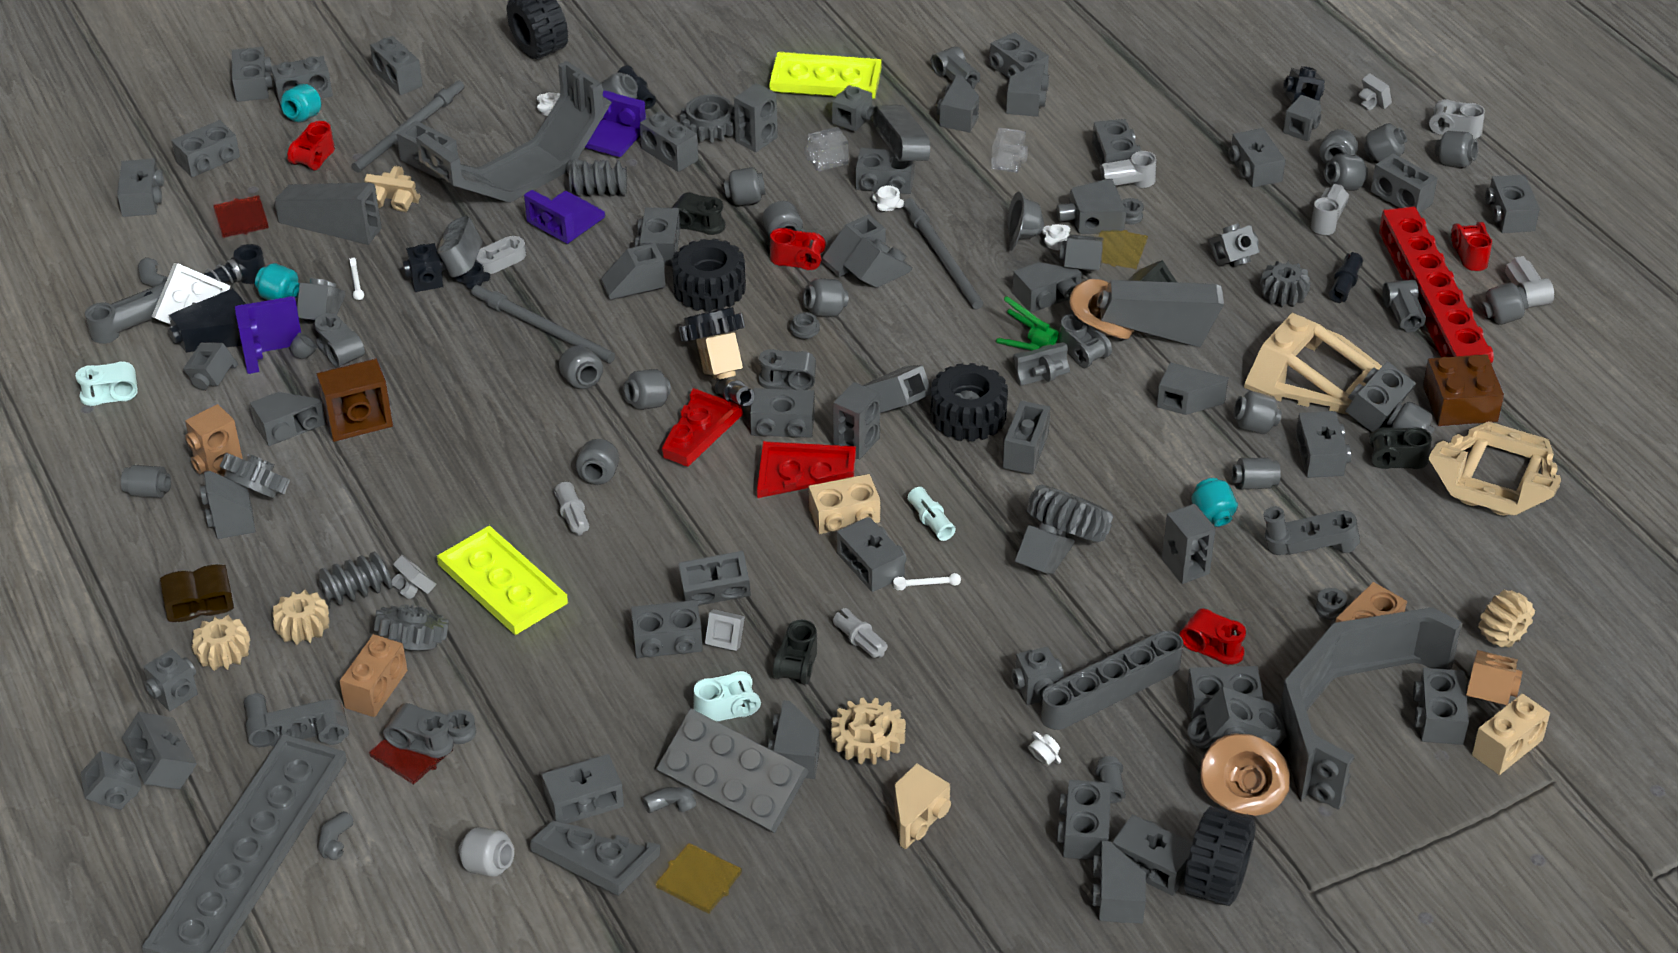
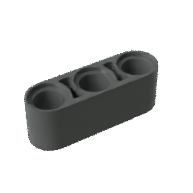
(460, 246)

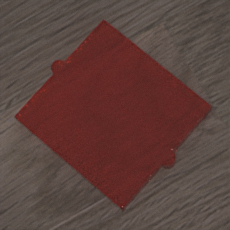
(241, 216)
(404, 762)

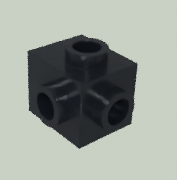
(1312, 87)
(424, 267)

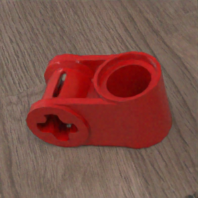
(312, 145)
(1472, 245)
(793, 248)
(1212, 634)

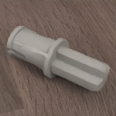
(571, 508)
(860, 633)

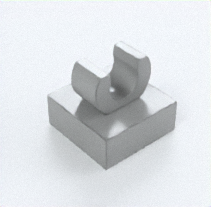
(1375, 93)
(412, 576)
(724, 630)

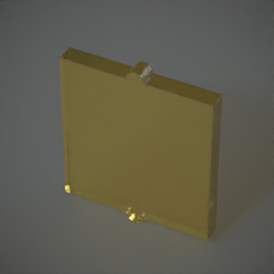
(1122, 248)
(698, 878)

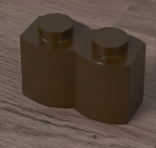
(196, 593)

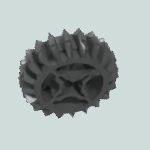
(1070, 513)

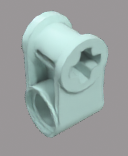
(108, 382)
(723, 696)

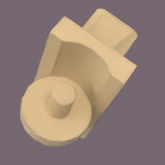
(395, 187)

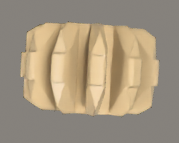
(300, 617)
(1506, 618)
(221, 642)

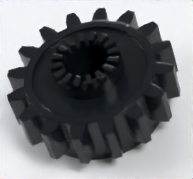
(711, 324)

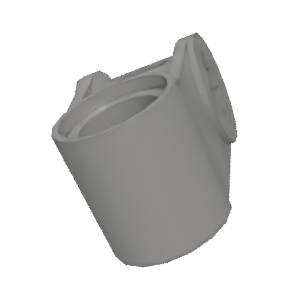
(1458, 117)

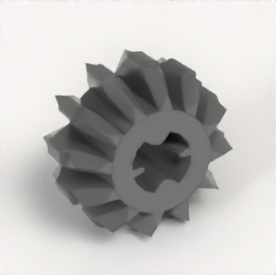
(1285, 283)

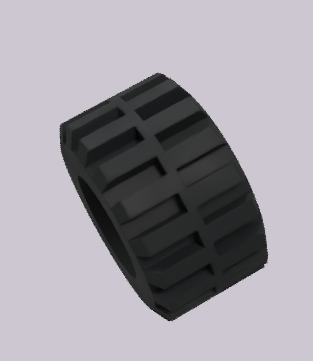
(537, 26)
(709, 274)
(969, 417)
(1219, 856)

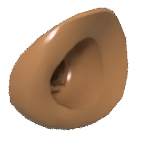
(1084, 305)
(1245, 774)

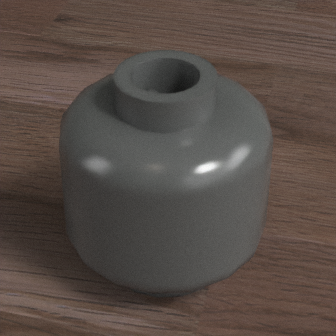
(621, 84)
(1385, 141)
(1338, 142)
(1457, 148)
(1346, 171)
(745, 186)
(782, 215)
(825, 297)
(1505, 303)
(581, 367)
(647, 389)
(1257, 412)
(1411, 416)
(597, 461)

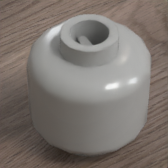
(486, 851)

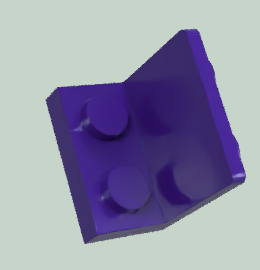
(618, 126)
(562, 216)
(266, 328)

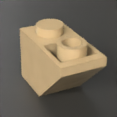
(919, 802)

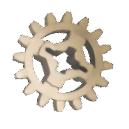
(868, 730)

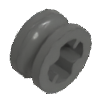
(1134, 210)
(1331, 595)
(462, 735)

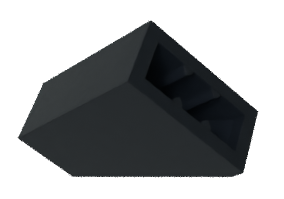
(207, 322)

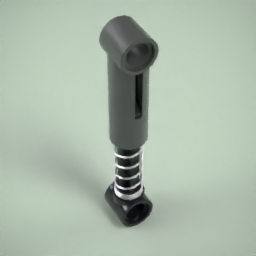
(108, 320)

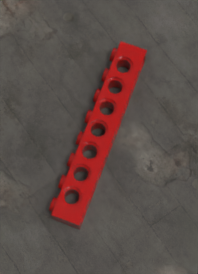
(1418, 259)

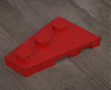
(700, 426)
(799, 465)

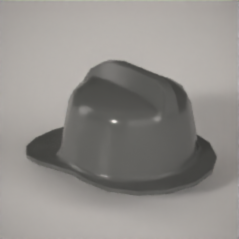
(1023, 219)

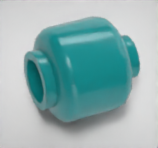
(301, 102)
(277, 282)
(1215, 501)

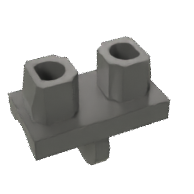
(1041, 364)

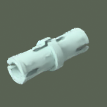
(940, 524)

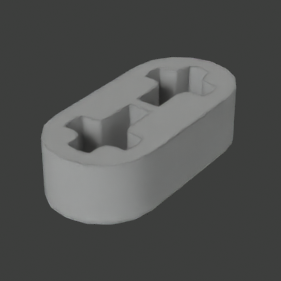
(502, 254)

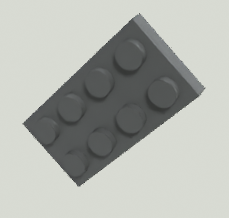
(732, 770)

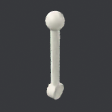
(358, 294)
(900, 583)

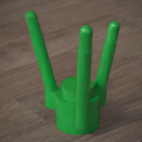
(1039, 334)

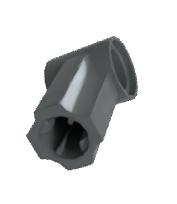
(953, 63)
(1404, 301)

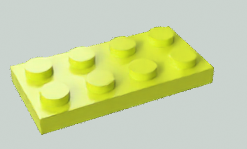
(823, 74)
(502, 580)

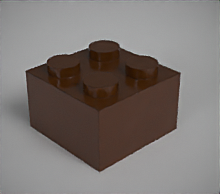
(1463, 390)
(355, 399)

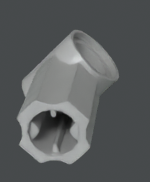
(1138, 170)
(1328, 210)
(1523, 274)

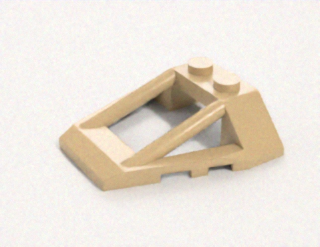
(1280, 351)
(1457, 471)

